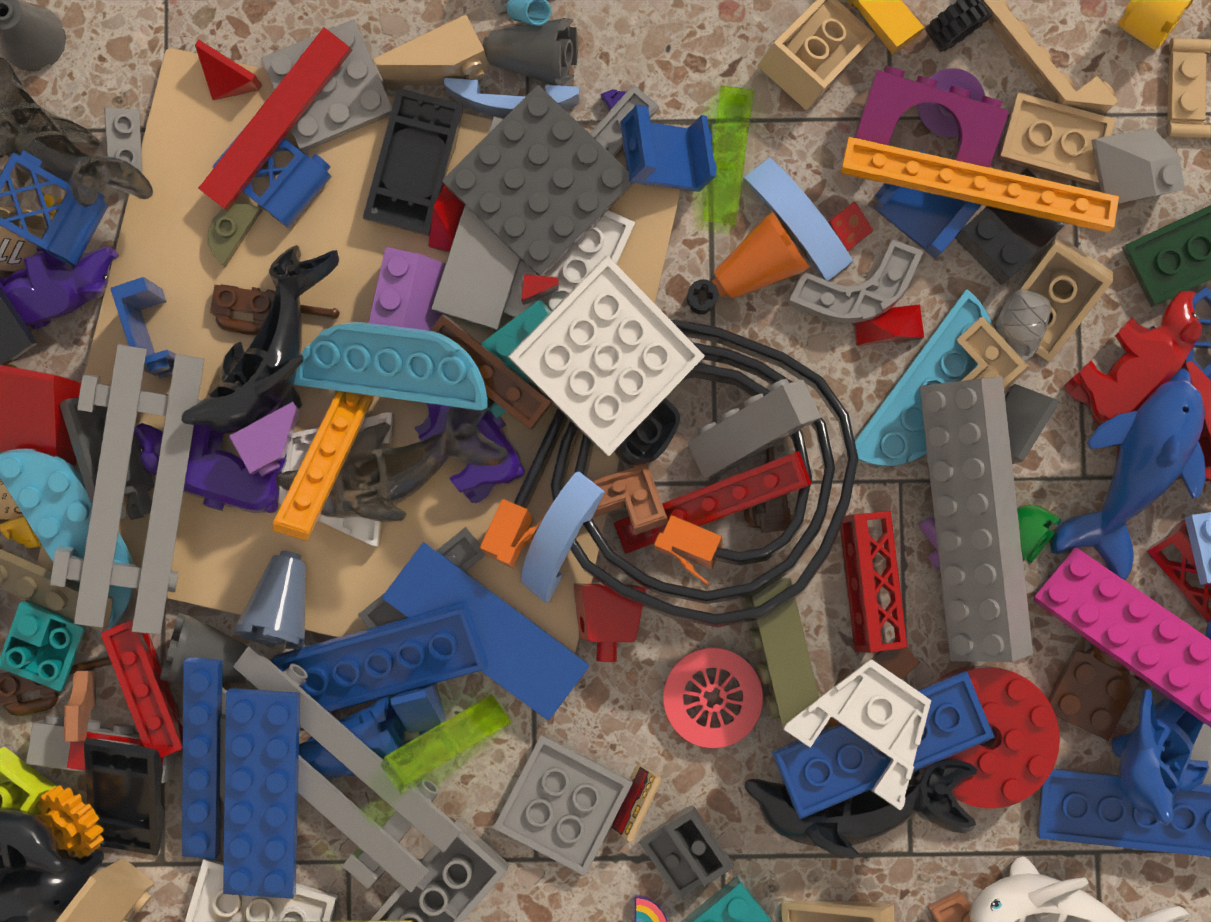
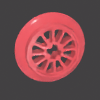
(742, 722)

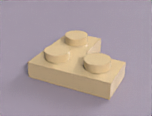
(992, 354)

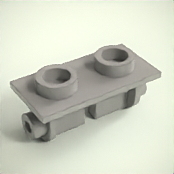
(123, 135)

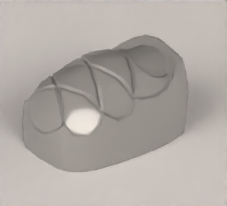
(1024, 322)

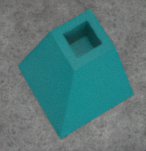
(41, 645)

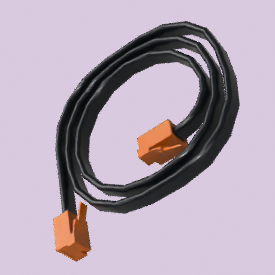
(681, 539)

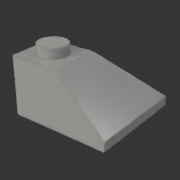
(1137, 165)

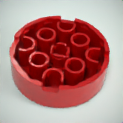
(1023, 745)

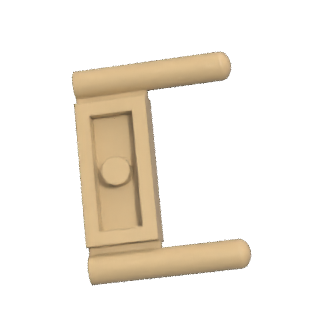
(1187, 88)

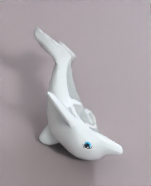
(1040, 898)

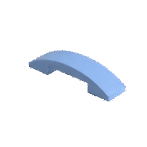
(468, 93)
(800, 218)
(557, 533)

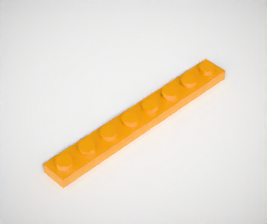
(980, 184)

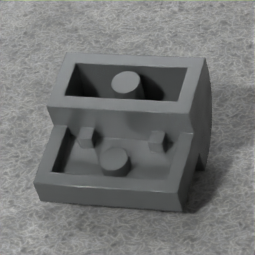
(686, 852)

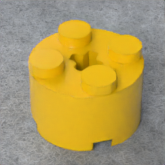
(1152, 19)

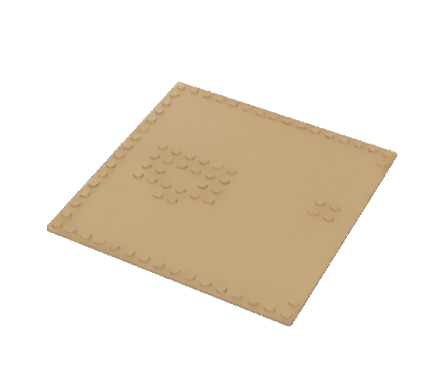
(167, 242)

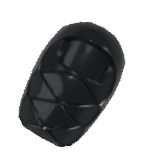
(650, 436)

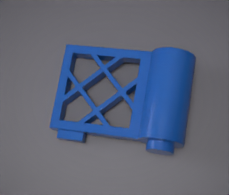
(294, 186)
(70, 226)

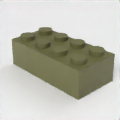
(783, 654)

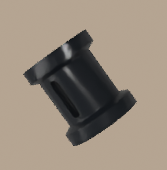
(712, 293)

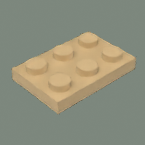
(1053, 138)

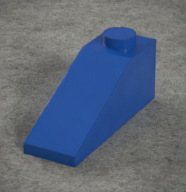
(419, 709)

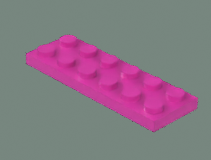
(1132, 630)

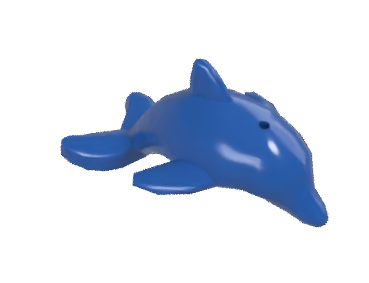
(1154, 450)
(1158, 756)

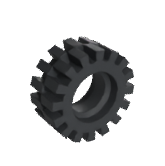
(957, 23)

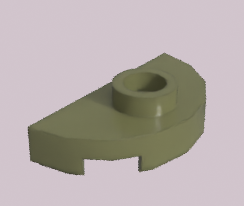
(230, 229)

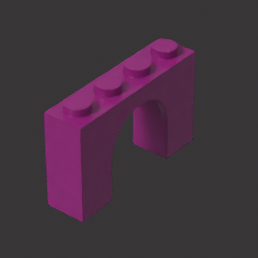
(891, 95)

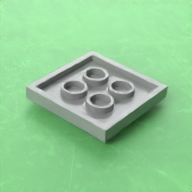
(347, 101)
(563, 804)

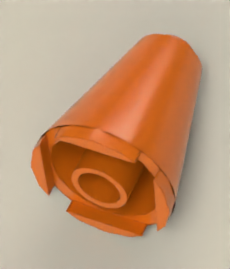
(759, 260)

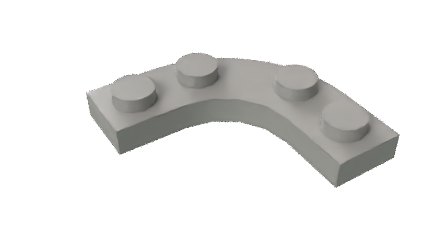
(864, 300)

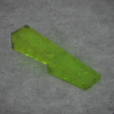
(729, 154)
(444, 743)

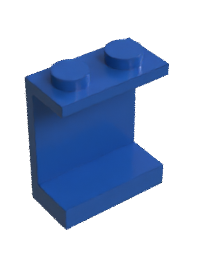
(667, 153)
(923, 216)
(129, 301)

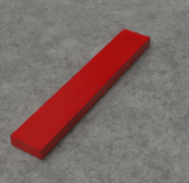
(275, 119)
(724, 498)

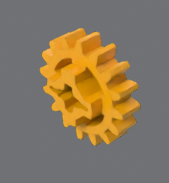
(70, 821)

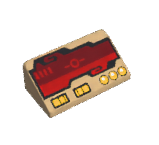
(636, 802)

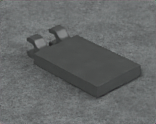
(86, 436)

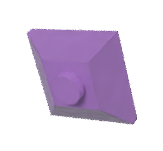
(266, 440)

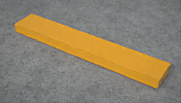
(322, 465)

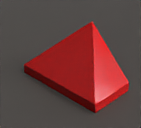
(223, 75)
(445, 220)
(892, 326)

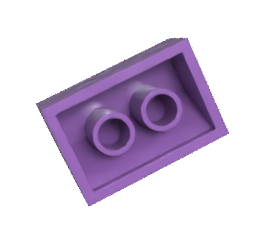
(406, 290)

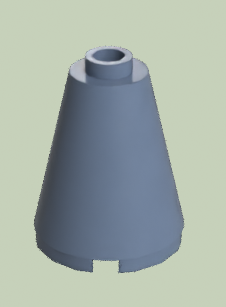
(277, 604)

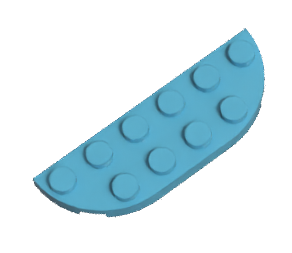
(393, 365)
(897, 427)
(58, 509)

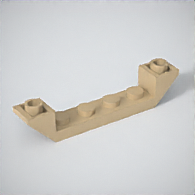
(1014, 34)

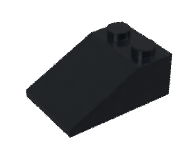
(1006, 239)

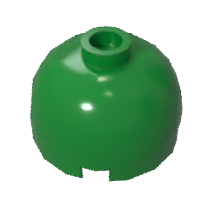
(1035, 529)

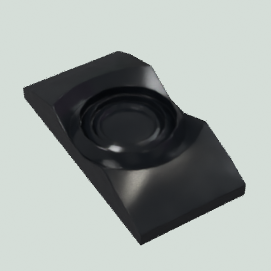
(413, 161)
(125, 794)

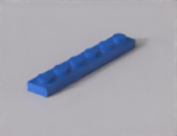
(201, 757)

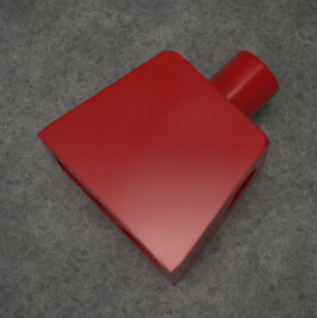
(606, 618)

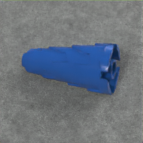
(375, 726)

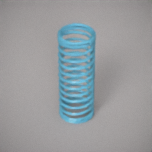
(538, 13)

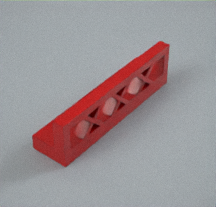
(1181, 540)
(861, 583)
(146, 695)

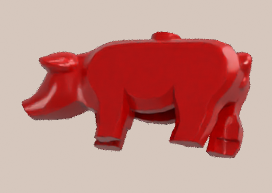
(1149, 362)

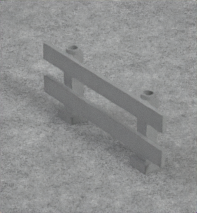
(97, 567)
(378, 846)

